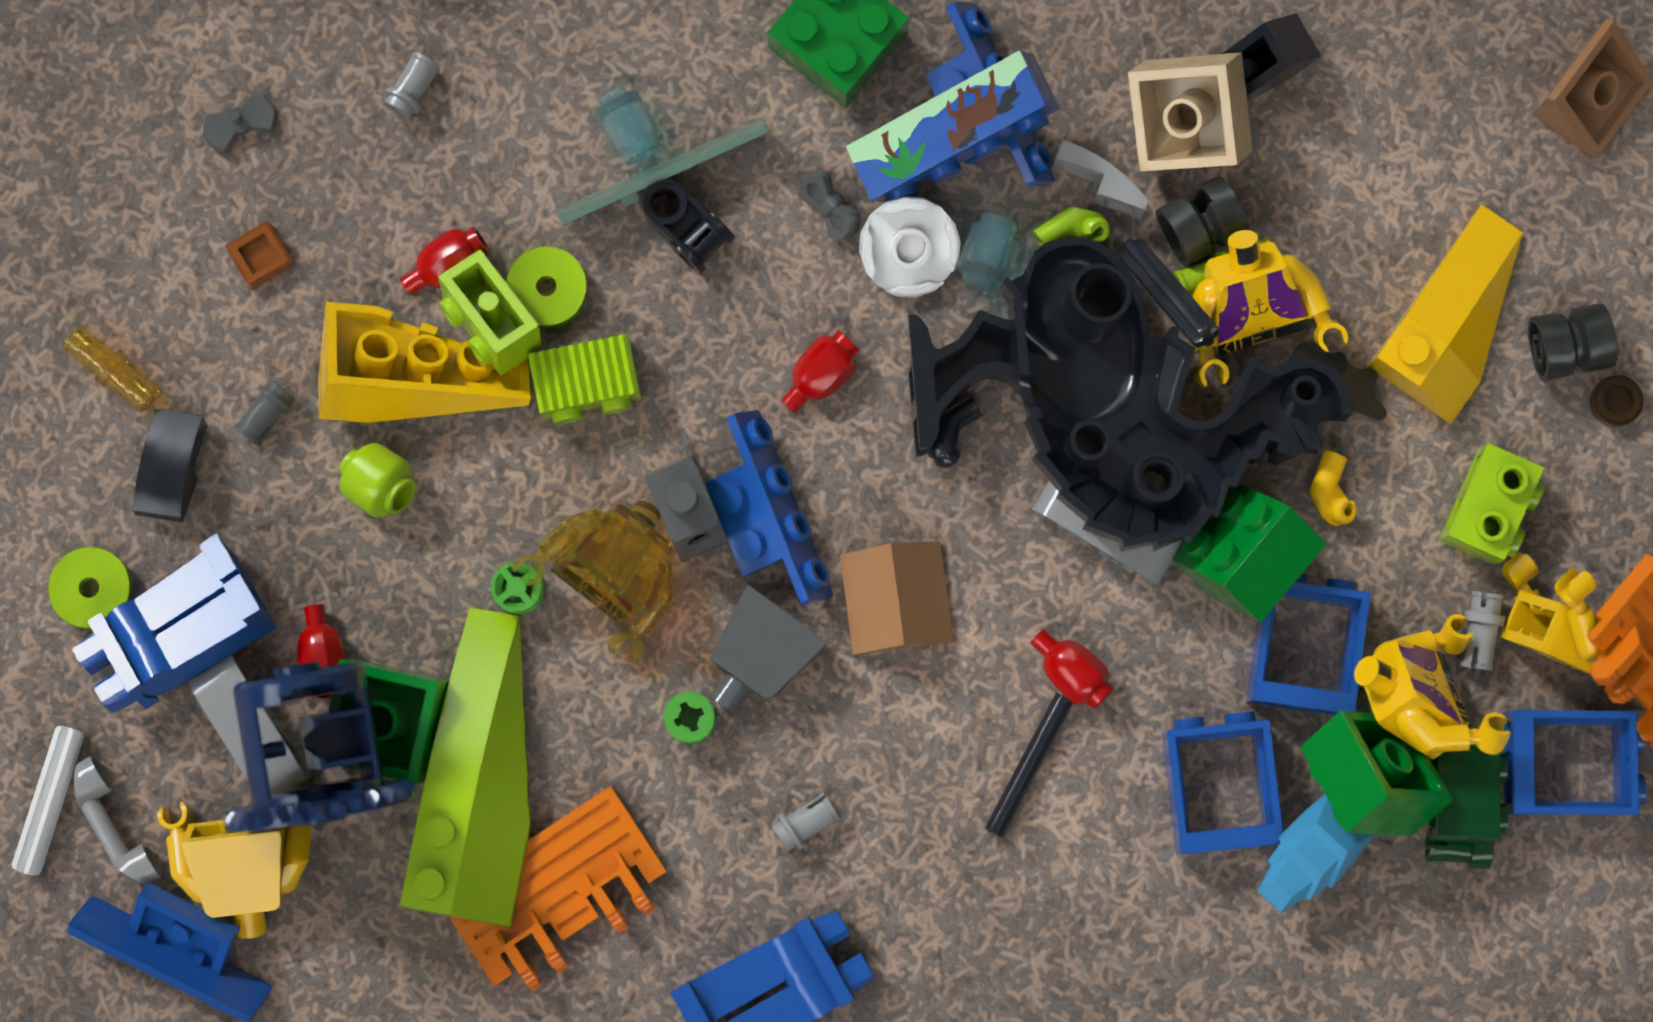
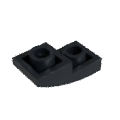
(166, 465)

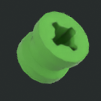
(509, 584)
(700, 722)

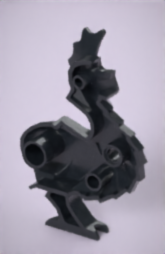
(1109, 397)

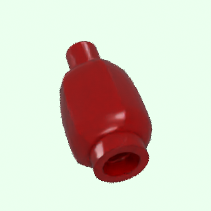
(441, 256)
(821, 370)
(319, 641)
(1073, 670)

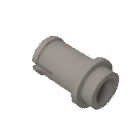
(411, 86)
(805, 822)

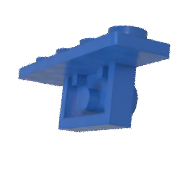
(980, 53)
(763, 514)
(175, 946)

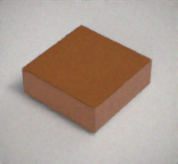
(259, 255)

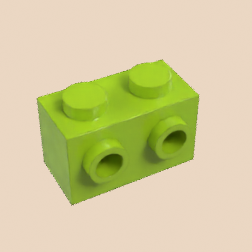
(489, 312)
(1493, 505)

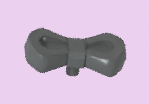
(223, 129)
(818, 191)

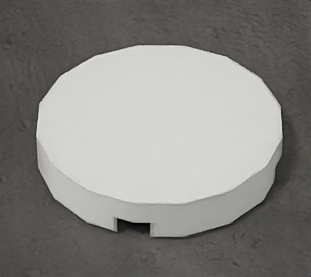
(909, 246)

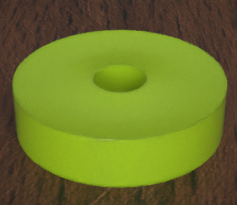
(555, 265)
(74, 571)

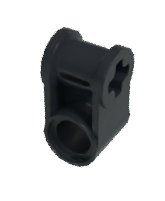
(687, 225)

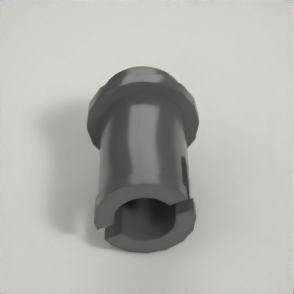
(264, 412)

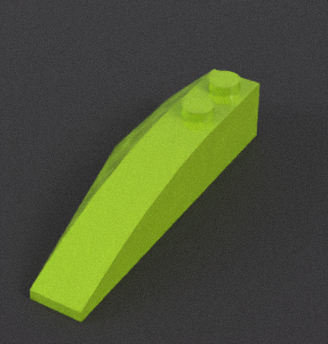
(475, 790)

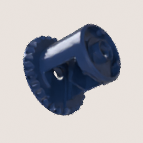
(328, 742)

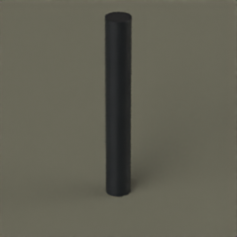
(1029, 765)

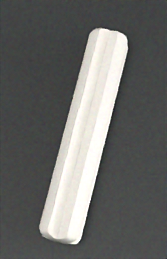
(47, 800)

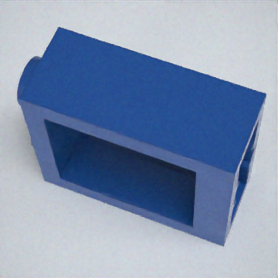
(1336, 593)
(1235, 726)
(1628, 785)

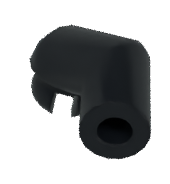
(954, 419)

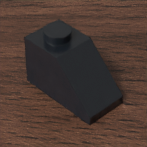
(1274, 53)

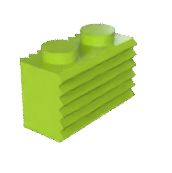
(585, 379)

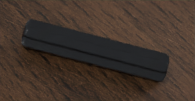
(1169, 293)

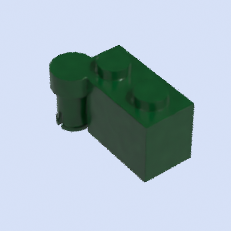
(1475, 816)

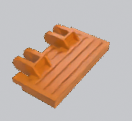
(1627, 644)
(557, 876)

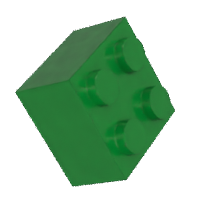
(838, 41)
(1250, 552)
(404, 715)
(1374, 777)

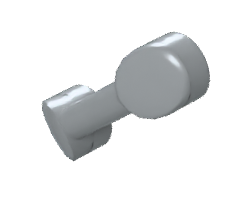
(90, 785)

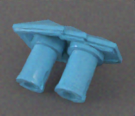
(1310, 857)

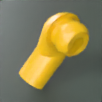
(1327, 493)

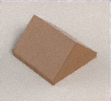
(1596, 91)
(896, 597)

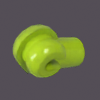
(1073, 223)

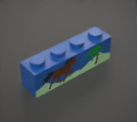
(953, 128)

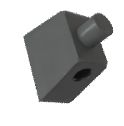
(686, 508)
(761, 651)

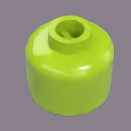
(377, 480)

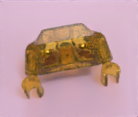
(615, 565)

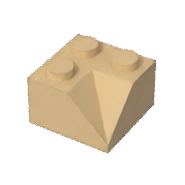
(1190, 112)

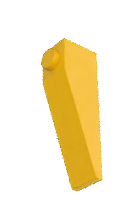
(1449, 327)
(396, 371)

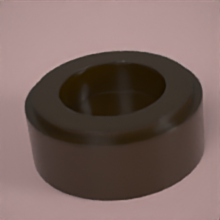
(1616, 401)

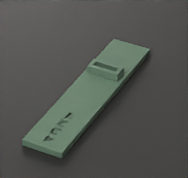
(627, 188)

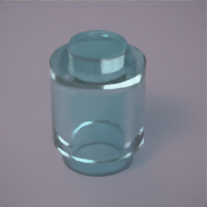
(628, 125)
(988, 251)

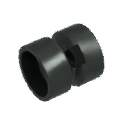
(1202, 221)
(1581, 340)

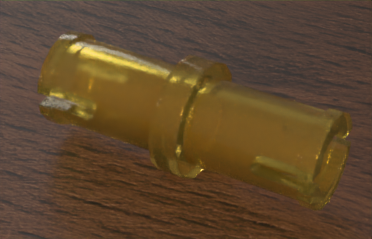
(111, 368)

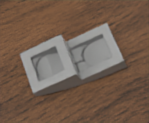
(1115, 188)

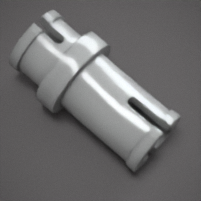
(1484, 622)

